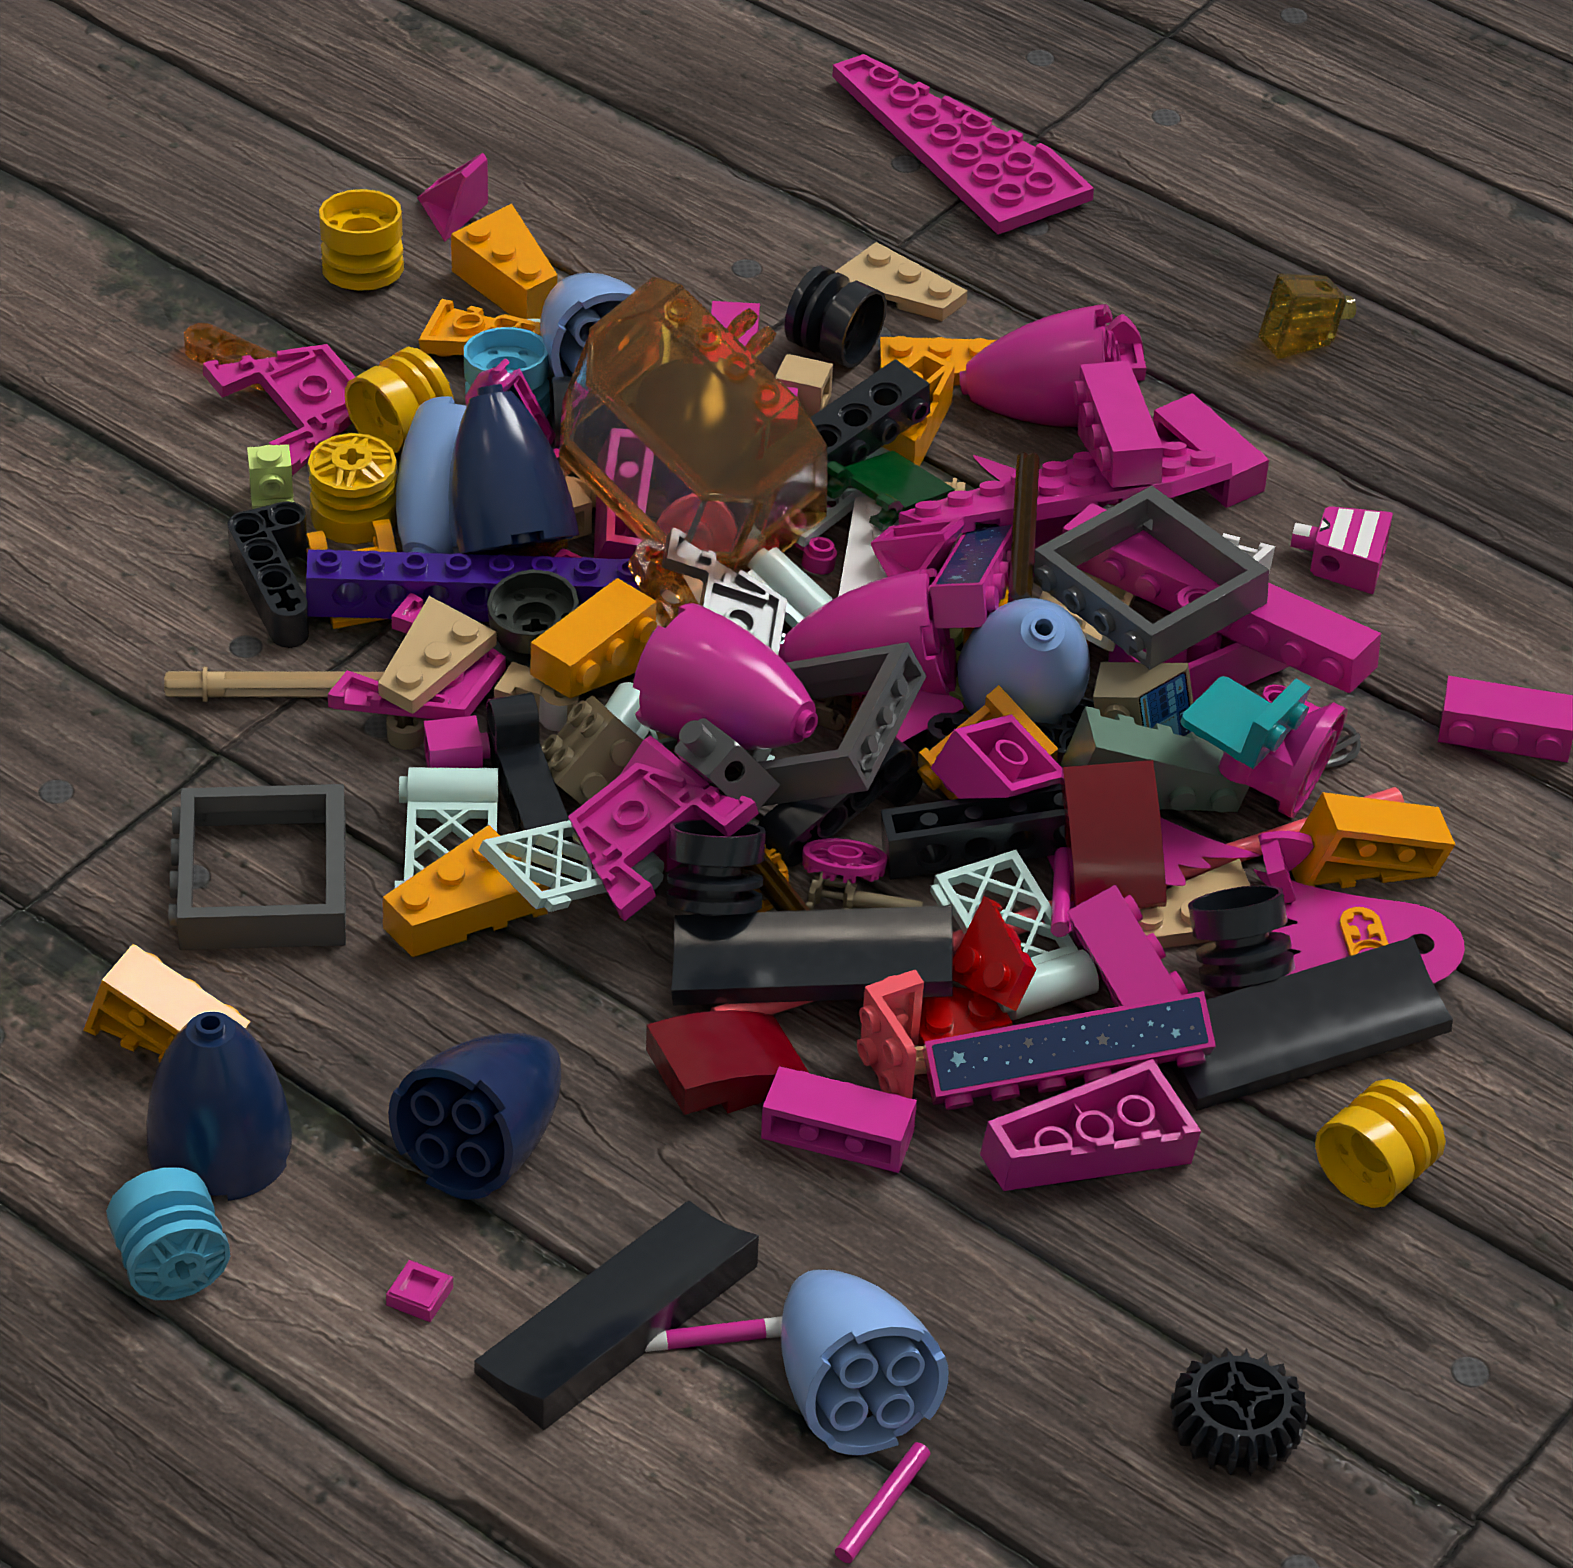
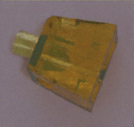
(1303, 314)

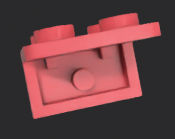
(892, 1030)

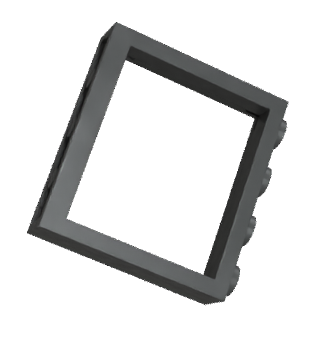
(1240, 577)
(892, 682)
(267, 924)

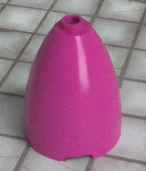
(1035, 366)
(878, 616)
(722, 674)

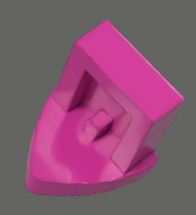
(1129, 344)
(1281, 854)

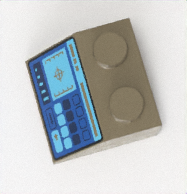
(1145, 694)

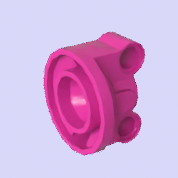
(1298, 762)

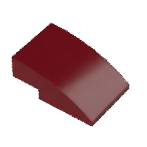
(1114, 831)
(720, 1057)

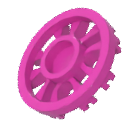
(844, 858)

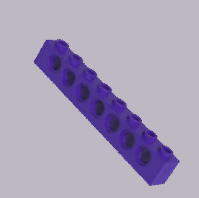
(378, 582)

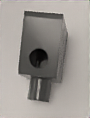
(709, 753)

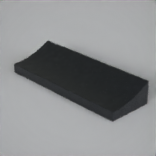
(809, 954)
(1315, 1023)
(616, 1313)

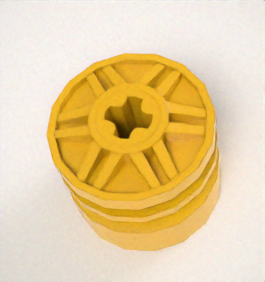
(361, 239)
(388, 395)
(352, 486)
(1380, 1143)

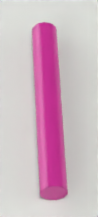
(1061, 894)
(882, 1503)

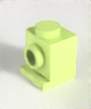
(270, 475)

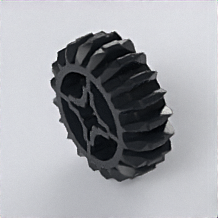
(1238, 1411)

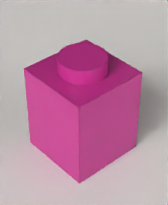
(455, 743)

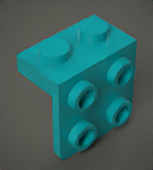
(1244, 721)

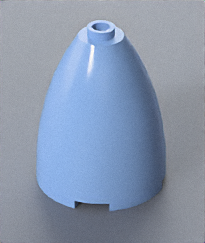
(570, 312)
(425, 475)
(1032, 654)
(857, 1350)

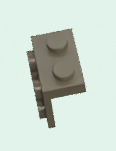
(589, 750)

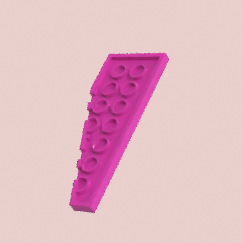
(984, 166)
(1070, 488)

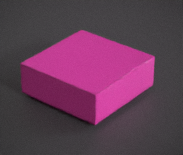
(419, 1291)

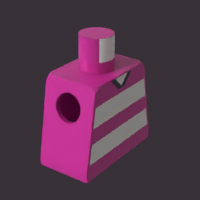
(1346, 545)

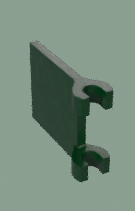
(890, 481)

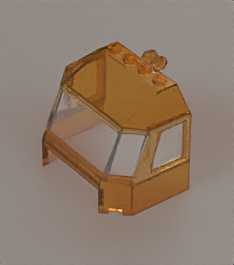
(692, 429)

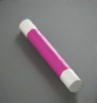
(716, 1334)

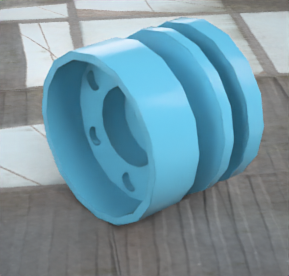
(523, 351)
(168, 1233)

